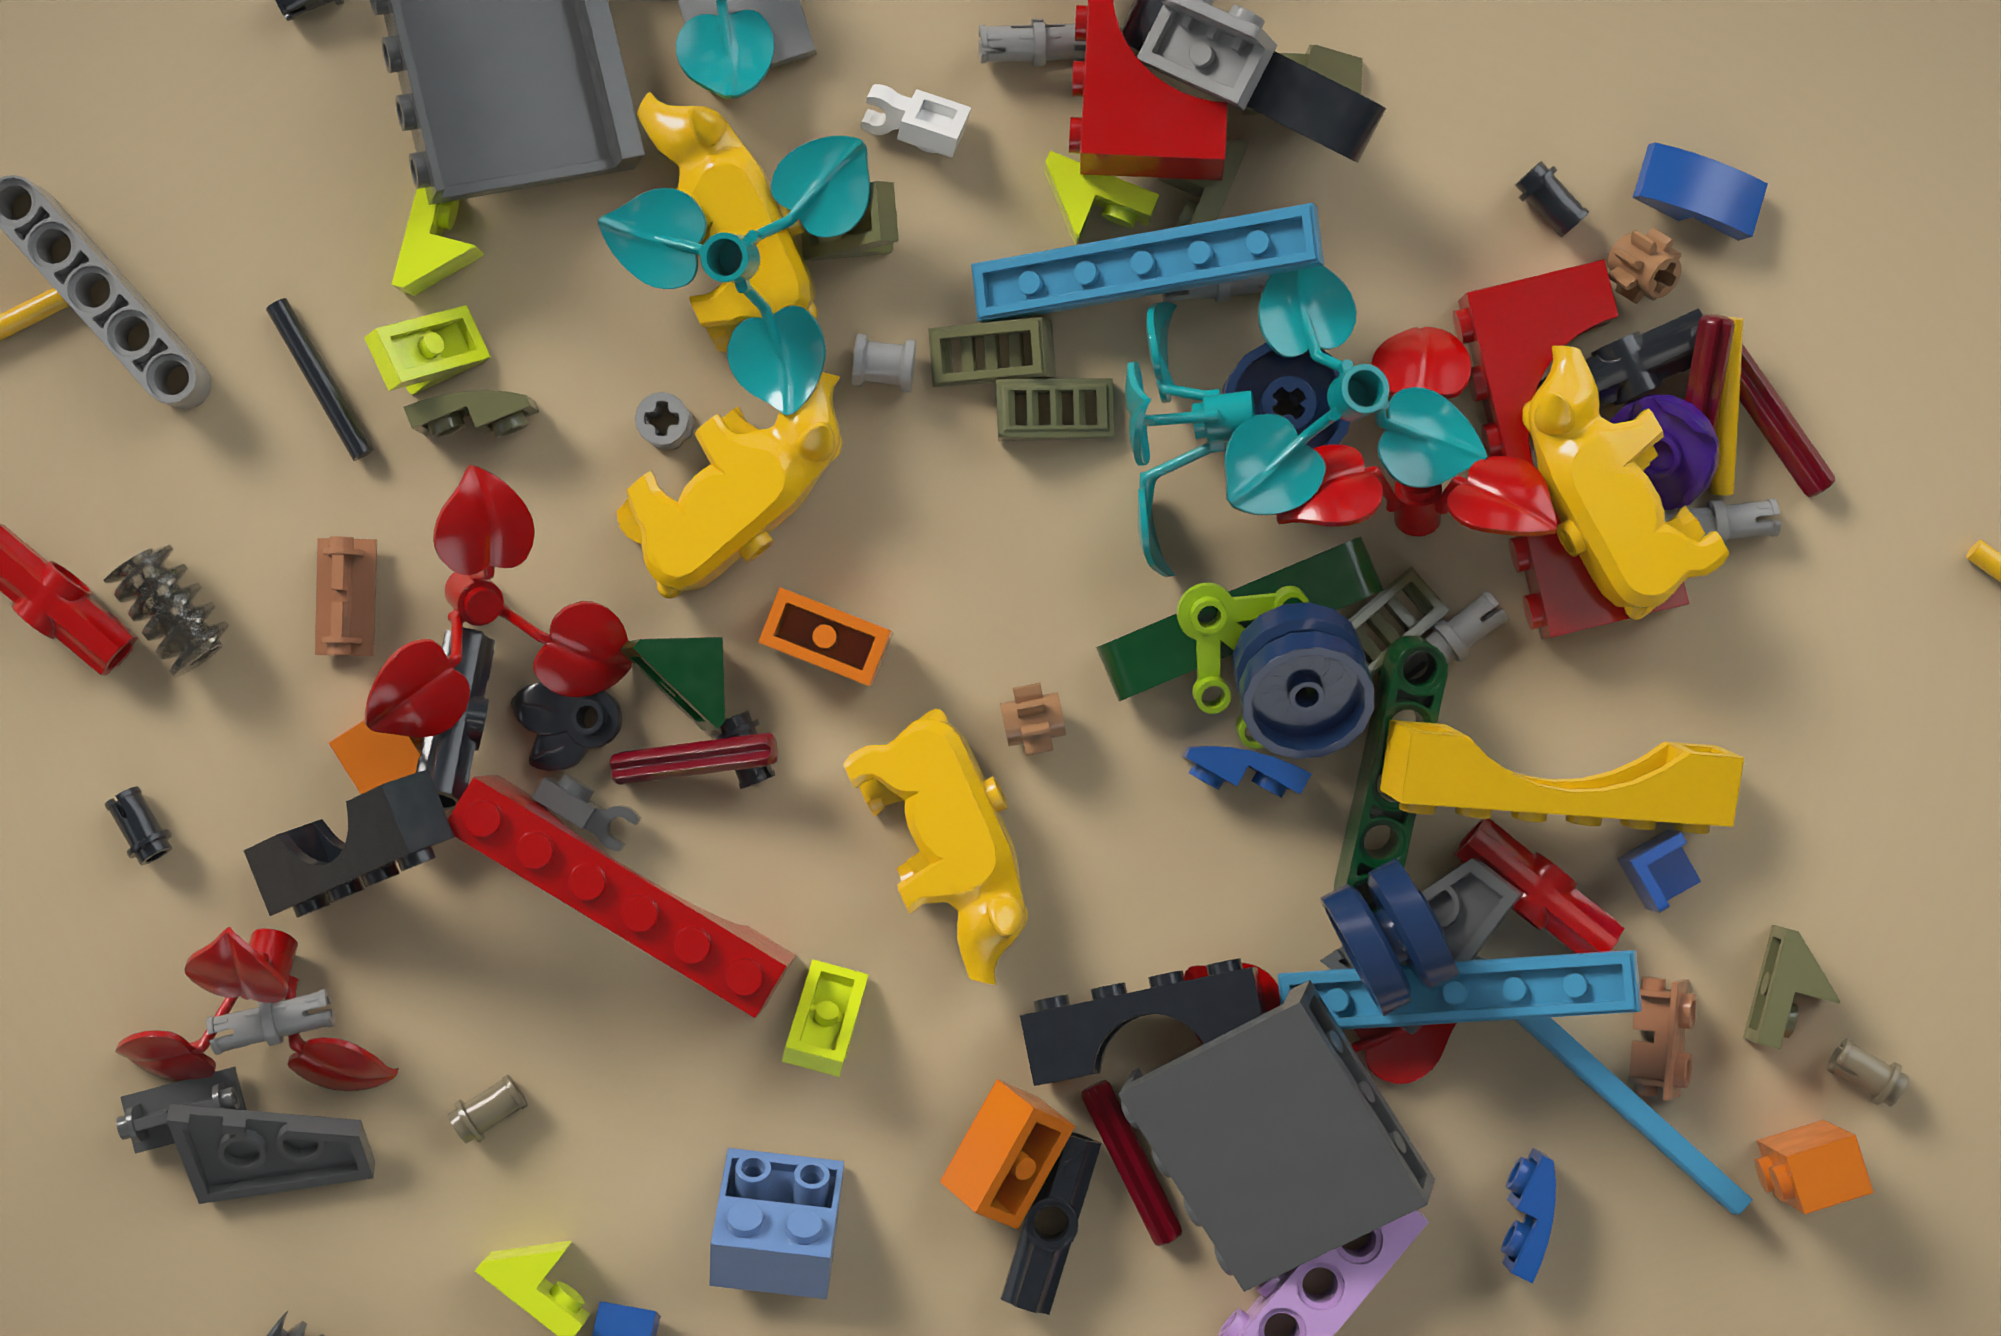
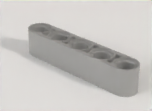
(122, 310)

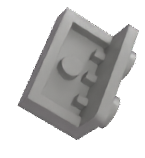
(1209, 48)

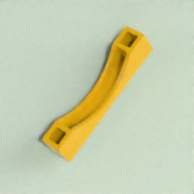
(1671, 783)

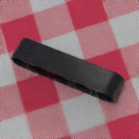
(1291, 95)

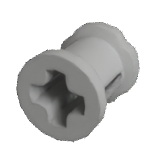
(883, 363)
(653, 407)

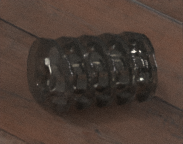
(168, 608)

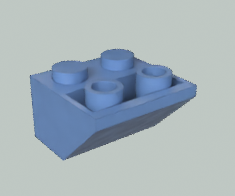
(776, 1223)

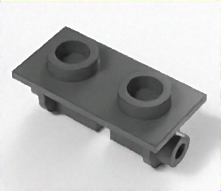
(148, 1109)

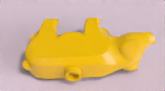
(735, 199)
(1604, 496)
(738, 499)
(959, 833)

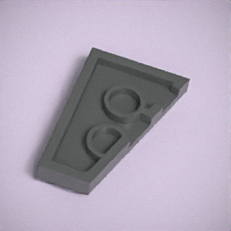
(1469, 909)
(266, 1152)

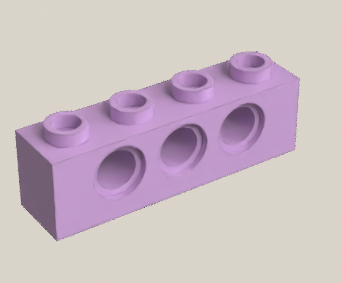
(1353, 1279)

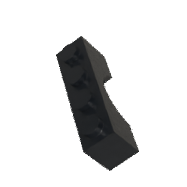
(385, 827)
(1072, 1039)

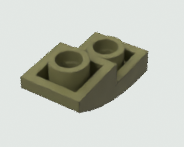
(490, 411)

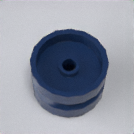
(1290, 379)
(1303, 680)
(1395, 934)

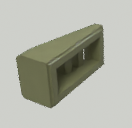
(1041, 343)
(1009, 431)
(1420, 595)

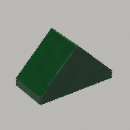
(686, 672)

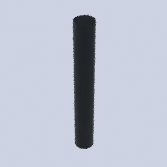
(319, 379)

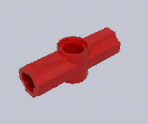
(61, 605)
(1548, 892)

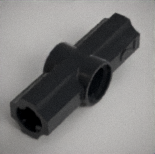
(1643, 360)
(452, 752)
(1042, 1257)

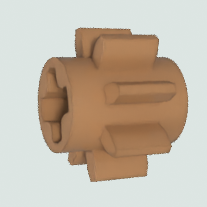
(1644, 265)
(1033, 719)

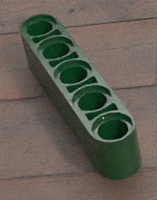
(1165, 652)
(1368, 805)

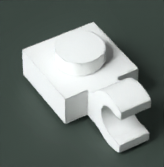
(923, 120)

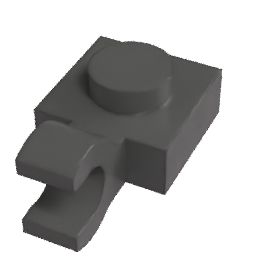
(572, 801)

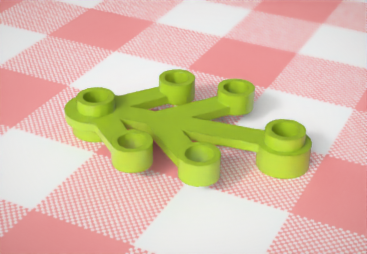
(1223, 628)

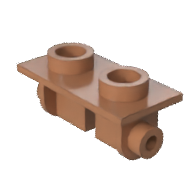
(345, 596)
(1664, 1060)

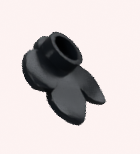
(561, 727)

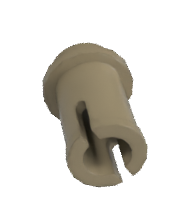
(1868, 1073)
(486, 1109)

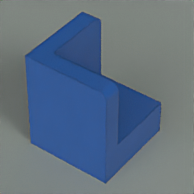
(1659, 870)

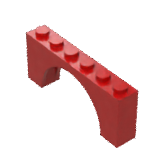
(1133, 118)
(1510, 348)
(541, 849)

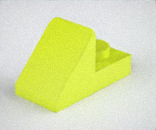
(1078, 193)
(424, 253)
(427, 349)
(825, 1018)
(521, 1277)

